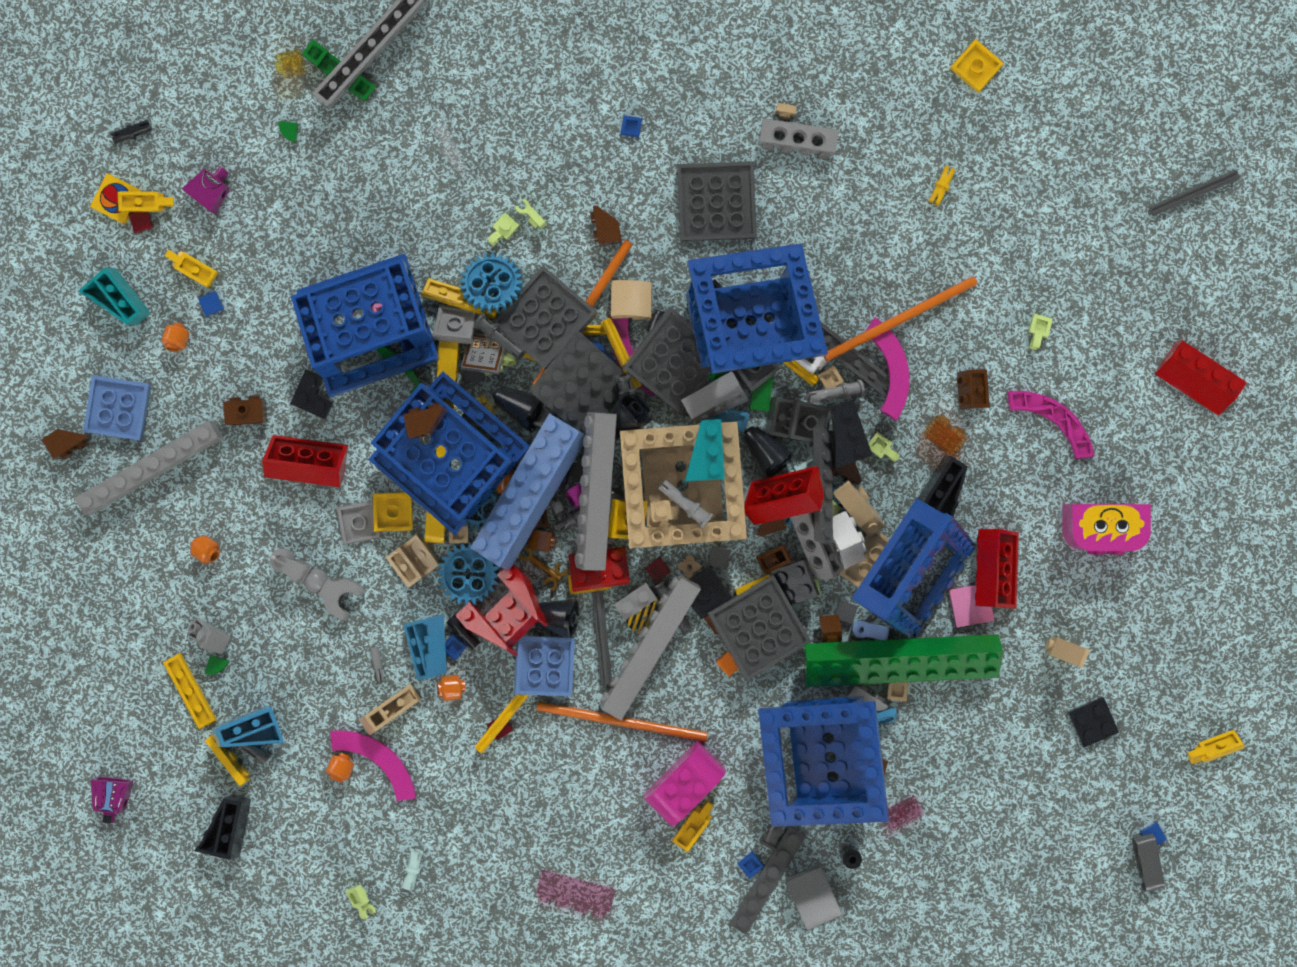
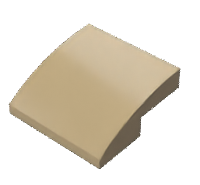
(631, 299)
(406, 565)

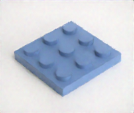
(117, 407)
(544, 666)

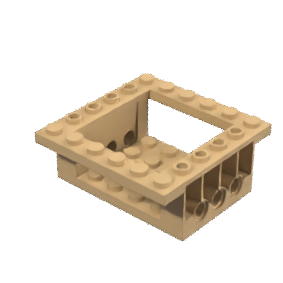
(660, 452)

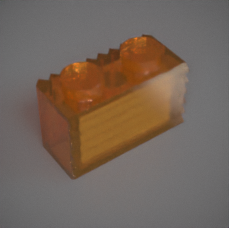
(944, 435)

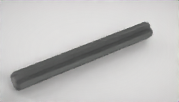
(1194, 192)
(601, 637)

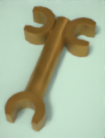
(555, 575)

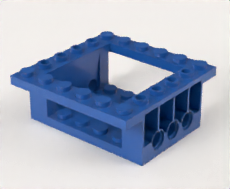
(789, 300)
(400, 318)
(429, 479)
(901, 553)
(860, 786)

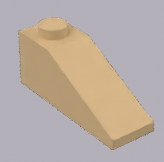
(859, 508)
(1066, 651)
(390, 709)

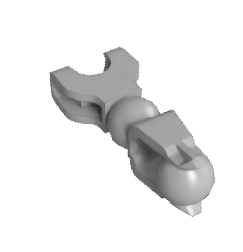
(316, 581)

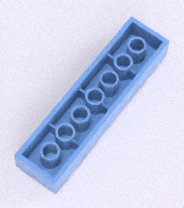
(528, 492)

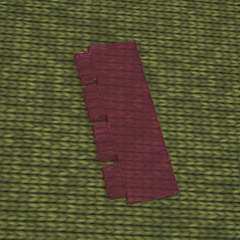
(574, 890)

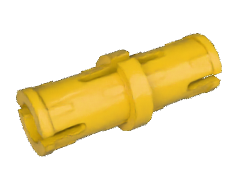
(942, 185)

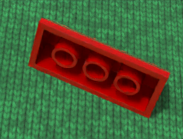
(1200, 377)
(305, 461)
(784, 496)
(997, 568)

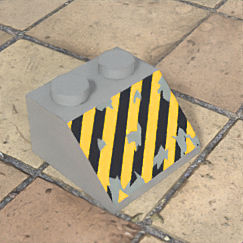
(638, 607)

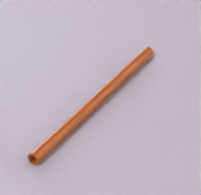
(603, 281)
(900, 318)
(626, 722)

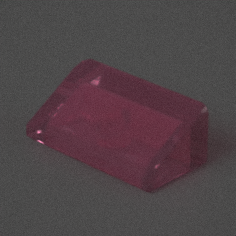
(903, 813)

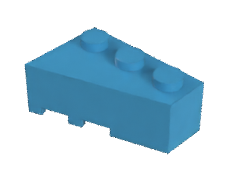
(427, 646)
(250, 729)

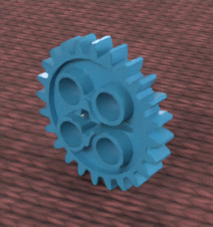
(505, 290)
(467, 591)

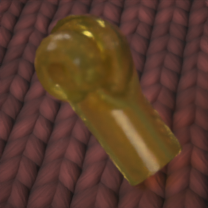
(485, 402)

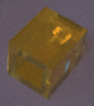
(290, 63)

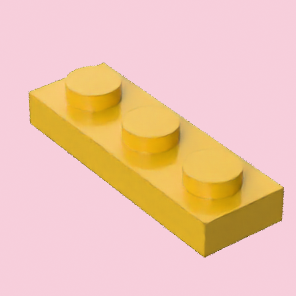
(228, 759)

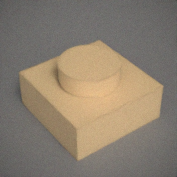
(785, 111)
(830, 378)
(661, 511)
(461, 537)
(897, 691)

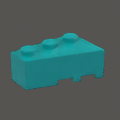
(116, 296)
(707, 454)

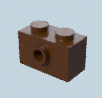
(245, 411)

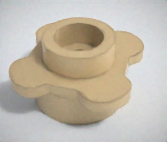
(694, 566)

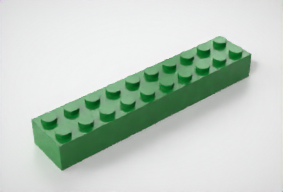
(902, 660)

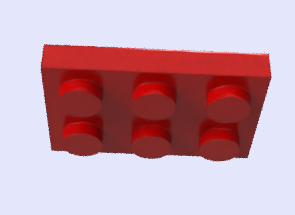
(615, 572)

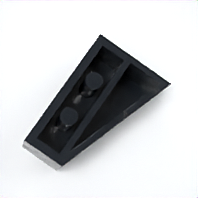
(227, 829)

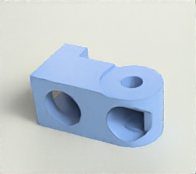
(866, 629)

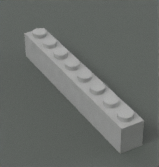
(366, 51)
(149, 468)
(595, 491)
(649, 647)

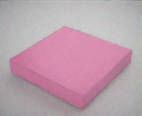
(965, 608)

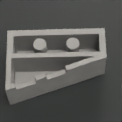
(715, 398)

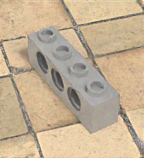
(807, 132)
(821, 557)

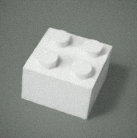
(847, 540)

